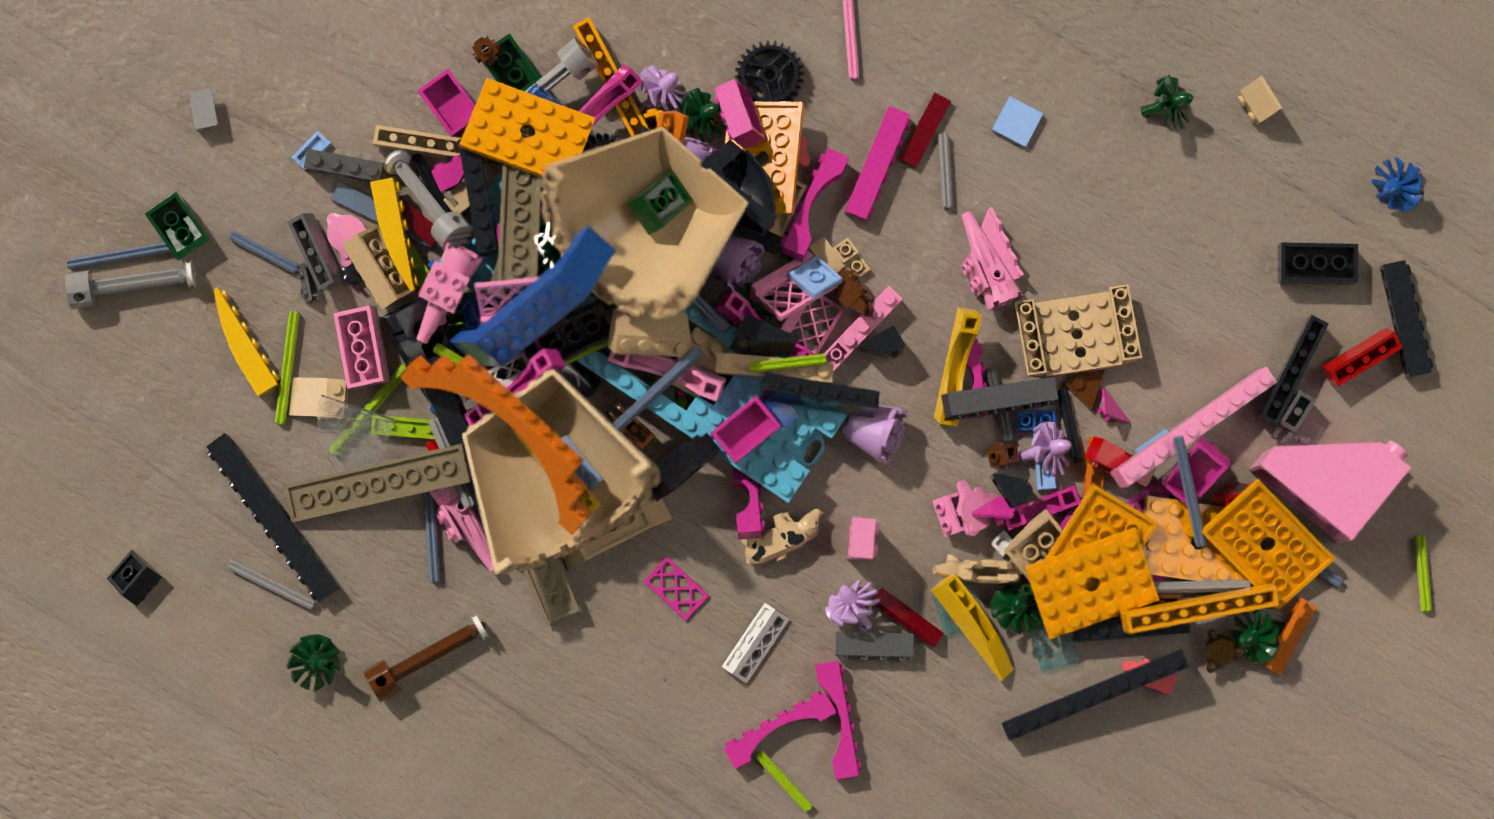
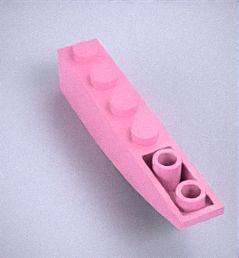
(862, 328)

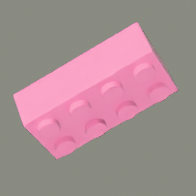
(362, 347)
(861, 539)

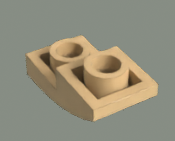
(825, 252)
(851, 258)

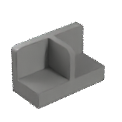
(203, 109)

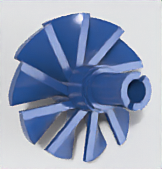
(1402, 189)

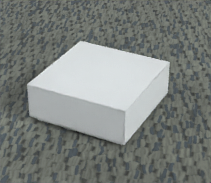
(1000, 542)

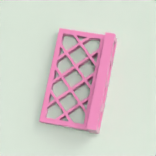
(777, 279)
(495, 287)
(789, 322)

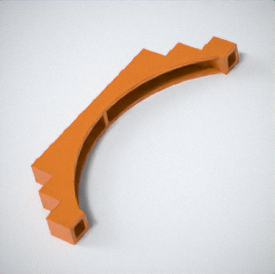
(553, 453)

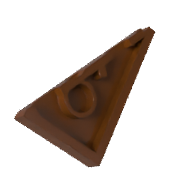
(1085, 386)

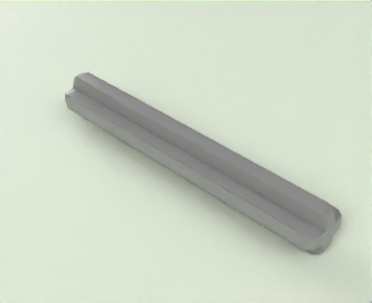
(945, 170)

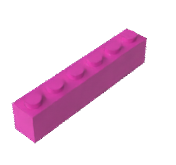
(877, 163)

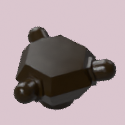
(1221, 651)

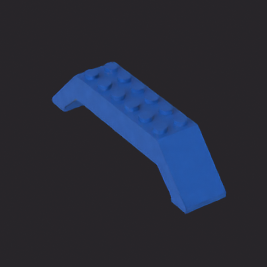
(540, 303)

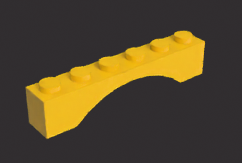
(963, 336)

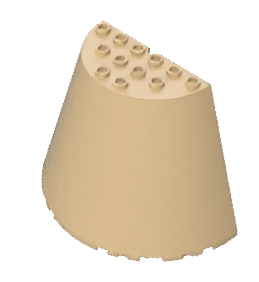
(647, 272)
(516, 493)

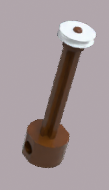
(419, 660)

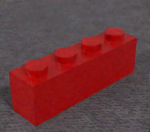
(1362, 357)

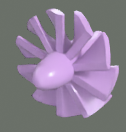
(660, 89)
(1048, 447)
(850, 605)

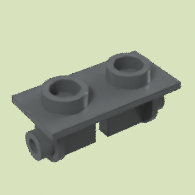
(308, 290)

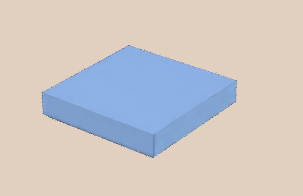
(1017, 121)
(815, 277)

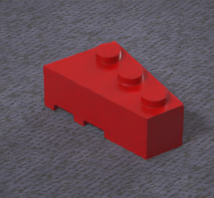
(1110, 456)

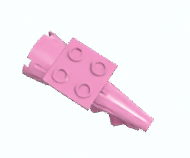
(991, 263)
(446, 286)
(462, 524)

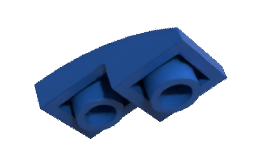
(782, 412)
(1030, 419)

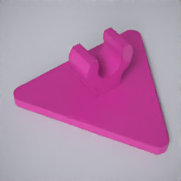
(1111, 408)
(997, 509)

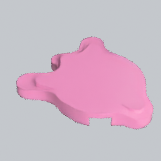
(340, 230)
(970, 502)

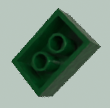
(512, 66)

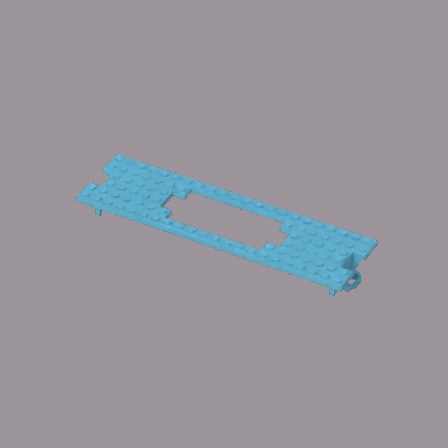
(773, 464)

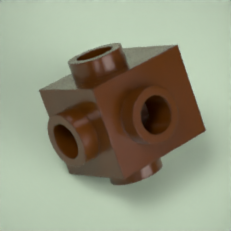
(489, 57)
(1003, 455)

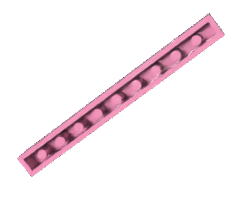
(1193, 426)

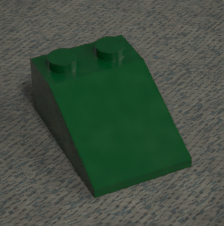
(660, 202)
(177, 226)

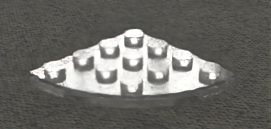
(351, 434)

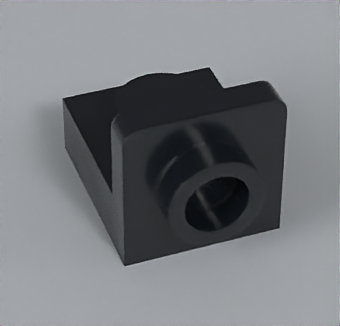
(351, 275)

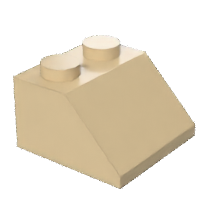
(1259, 101)

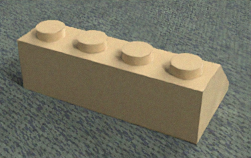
(376, 267)
(648, 335)

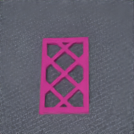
(677, 572)

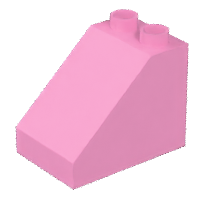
(1334, 483)

